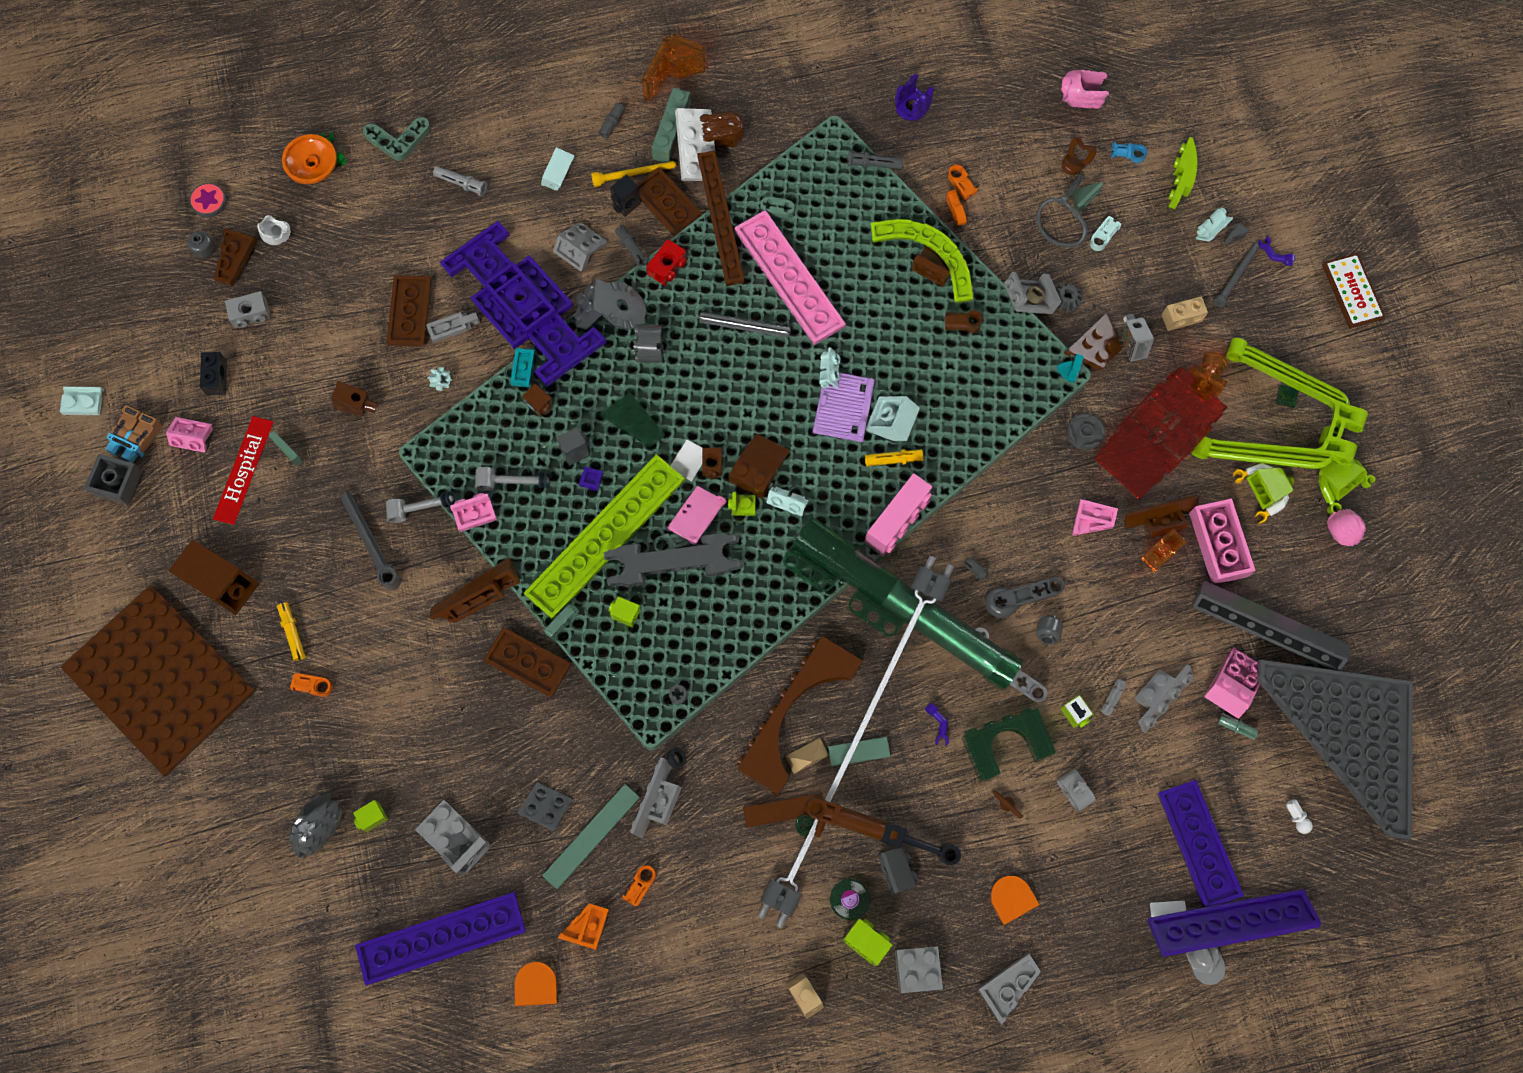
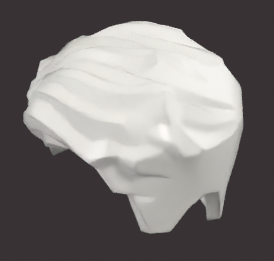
(273, 231)

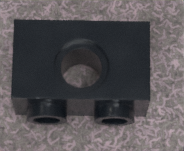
(625, 196)
(213, 373)

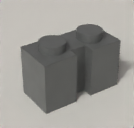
(573, 445)

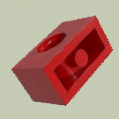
(667, 253)

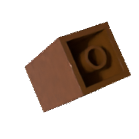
(214, 577)

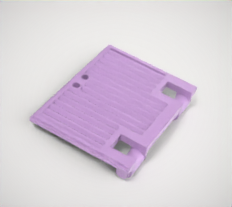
(844, 408)

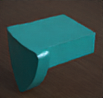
(1070, 369)

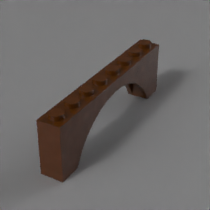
(825, 664)

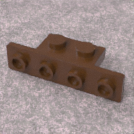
(1162, 517)

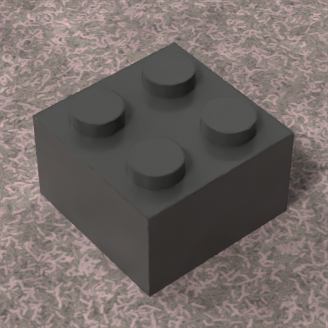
(113, 479)

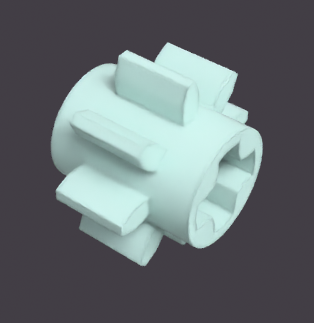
(439, 378)

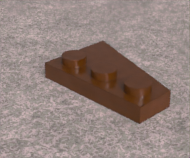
(234, 254)

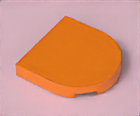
(1012, 898)
(535, 985)

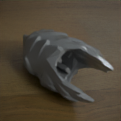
(314, 825)

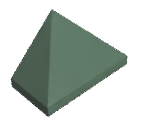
(1085, 195)

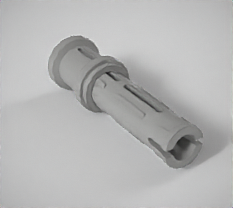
(467, 182)

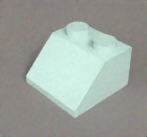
(893, 418)

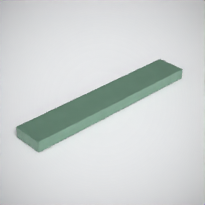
(591, 837)

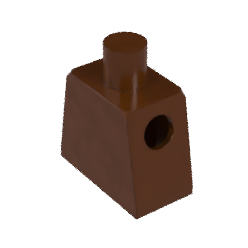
(352, 400)

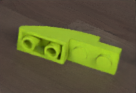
(1185, 171)

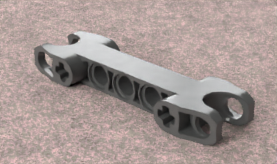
(639, 564)

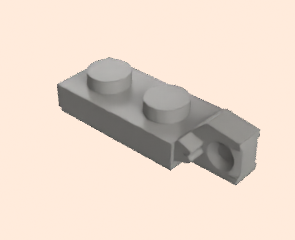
(451, 326)

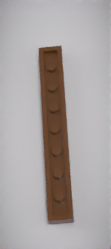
(720, 218)

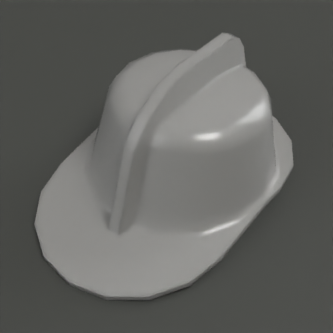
(1207, 965)

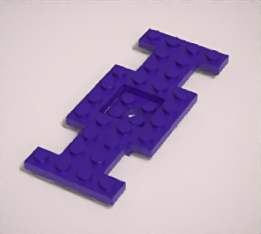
(535, 315)

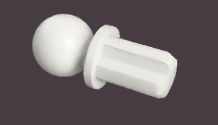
(1303, 824)

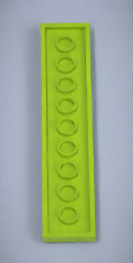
(608, 531)

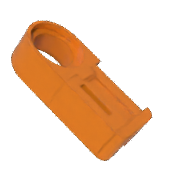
(962, 184)
(956, 208)
(310, 684)
(639, 888)

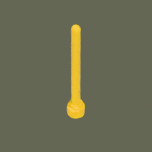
(599, 178)

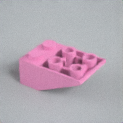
(1234, 683)

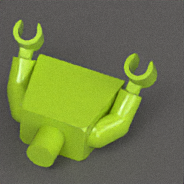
(1338, 480)

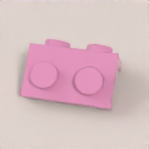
(473, 512)

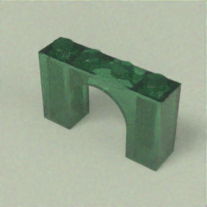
(1027, 724)

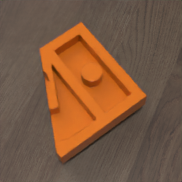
(587, 927)

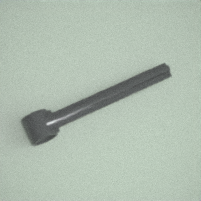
(384, 569)

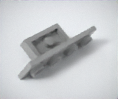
(1160, 693)
(658, 800)

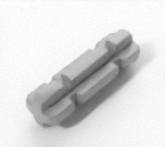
(1113, 697)

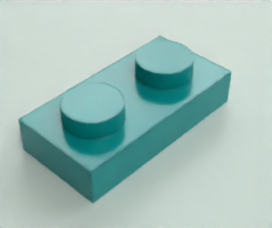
(522, 367)

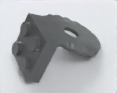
(602, 298)

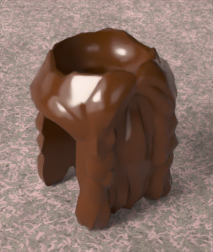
(722, 128)

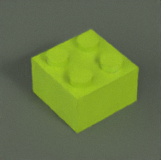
(867, 941)

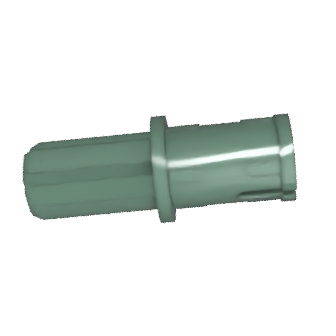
(1237, 726)

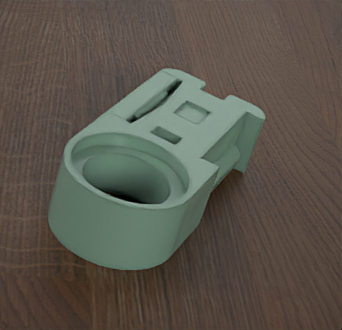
(674, 541)
(561, 621)

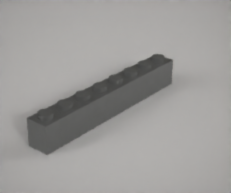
(1271, 626)

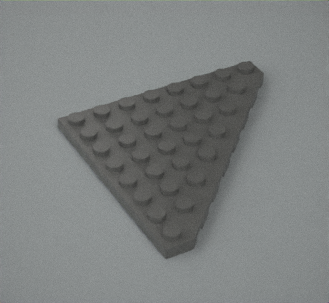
(1358, 729)

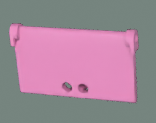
(694, 520)

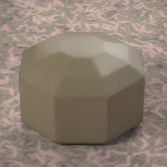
(1035, 294)

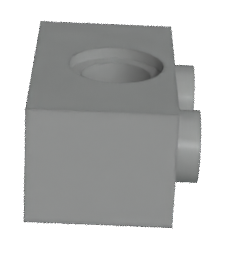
(238, 306)

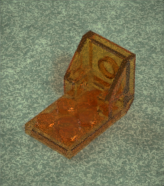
(686, 54)

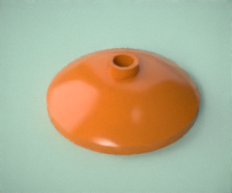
(303, 153)

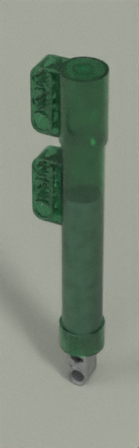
(896, 602)

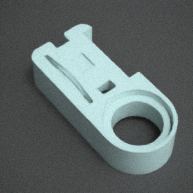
(1105, 232)

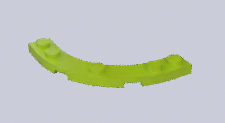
(934, 240)

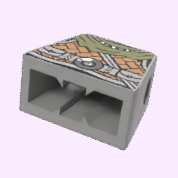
(1136, 338)

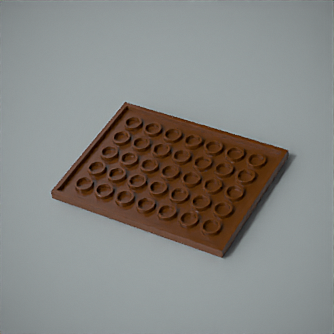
(158, 680)

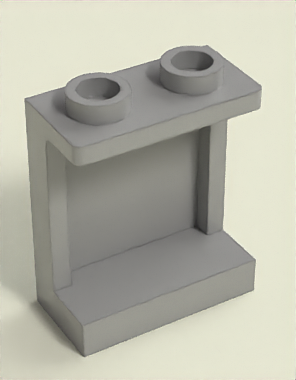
(1017, 293)

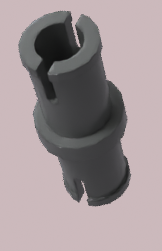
(611, 120)

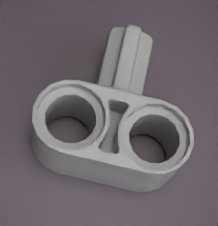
(1076, 790)

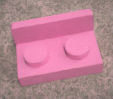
(188, 434)

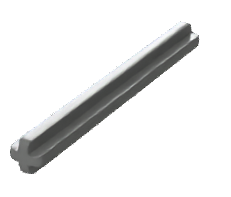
(744, 324)

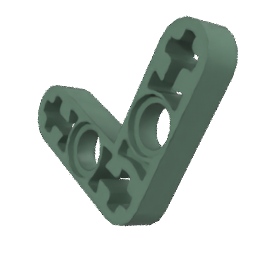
(400, 143)

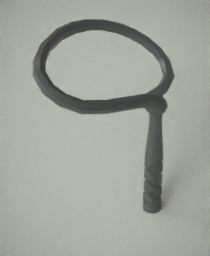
(1064, 201)

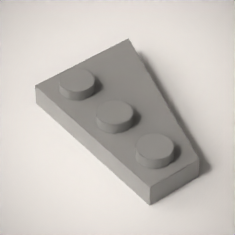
(1008, 986)

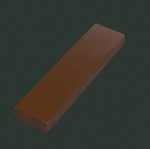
(778, 811)

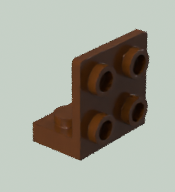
(931, 267)

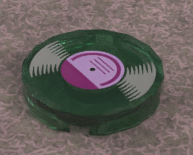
(849, 899)

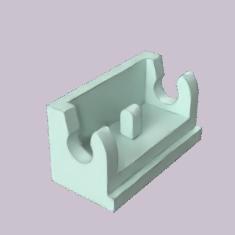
(557, 169)

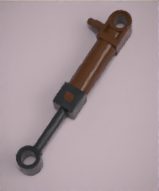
(873, 828)

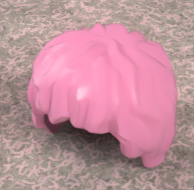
(1346, 527)

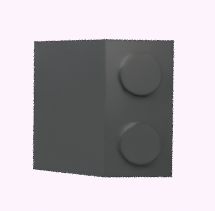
(897, 871)

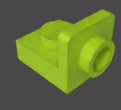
(742, 505)

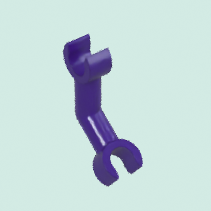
(1287, 259)
(932, 710)

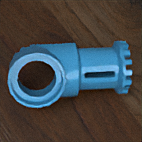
(1128, 150)

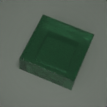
(1287, 396)

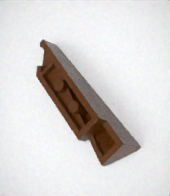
(477, 593)

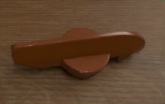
(1007, 804)

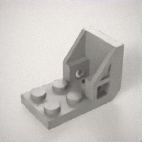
(453, 838)

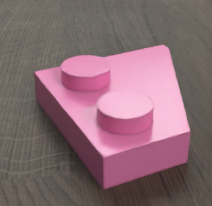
(1093, 517)

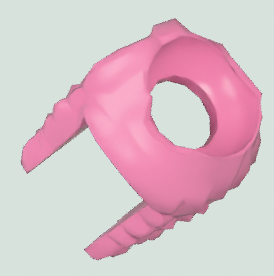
(1074, 85)

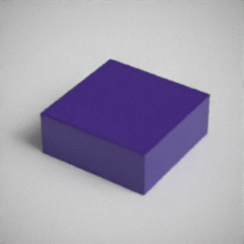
(591, 478)

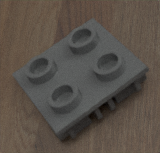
(545, 806)

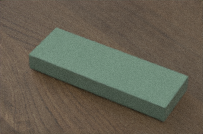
(865, 751)

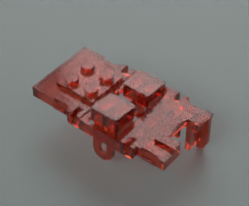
(1135, 458)

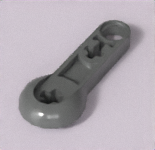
(1019, 596)

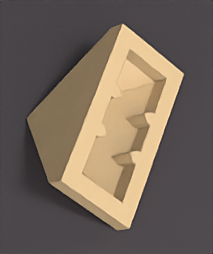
(807, 756)

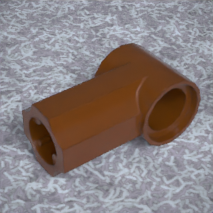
(960, 321)

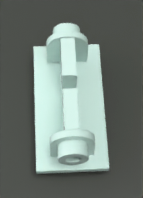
(1209, 229)
(829, 361)
(779, 498)

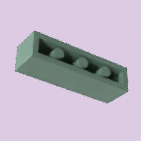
(667, 133)

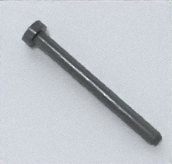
(1220, 300)

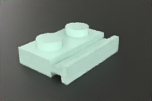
(81, 401)

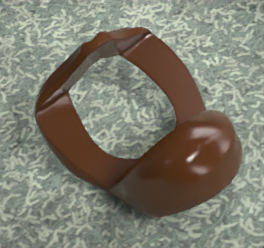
(1071, 164)

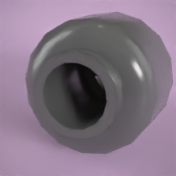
(201, 244)
(1049, 629)

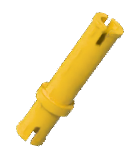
(894, 457)
(288, 624)

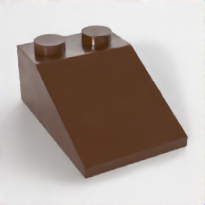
(758, 466)

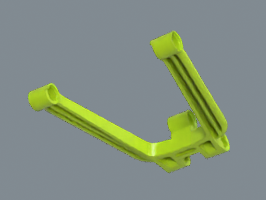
(1330, 442)

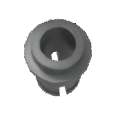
(978, 570)

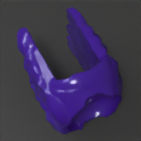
(910, 92)

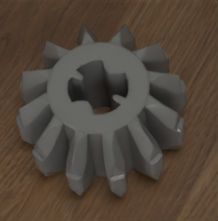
(1069, 292)

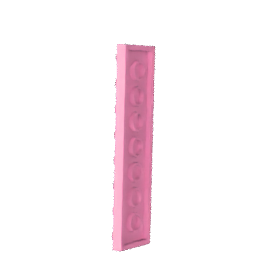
(790, 277)

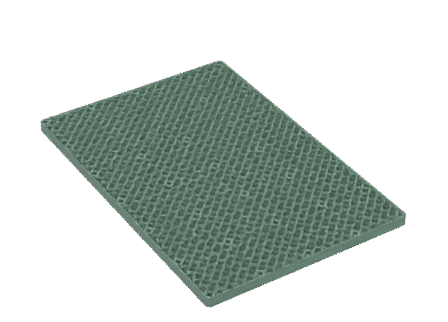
(825, 242)

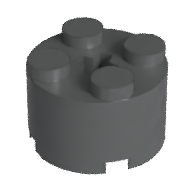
(649, 343)

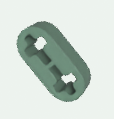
(777, 207)

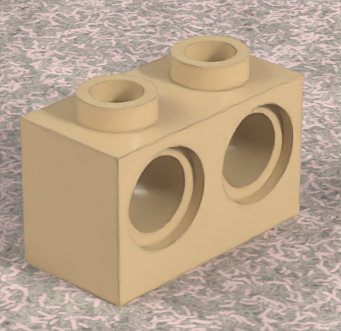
(1184, 313)

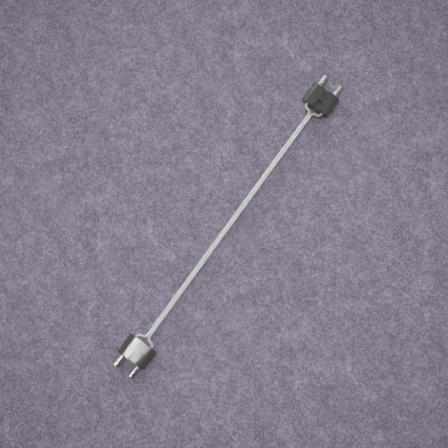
(778, 895)

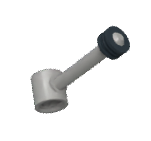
(486, 479)
(397, 509)

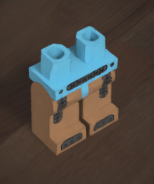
(133, 434)

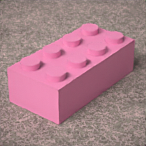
(898, 515)
(1222, 541)

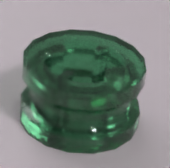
(800, 821)

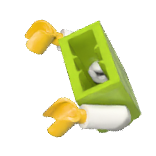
(1269, 486)

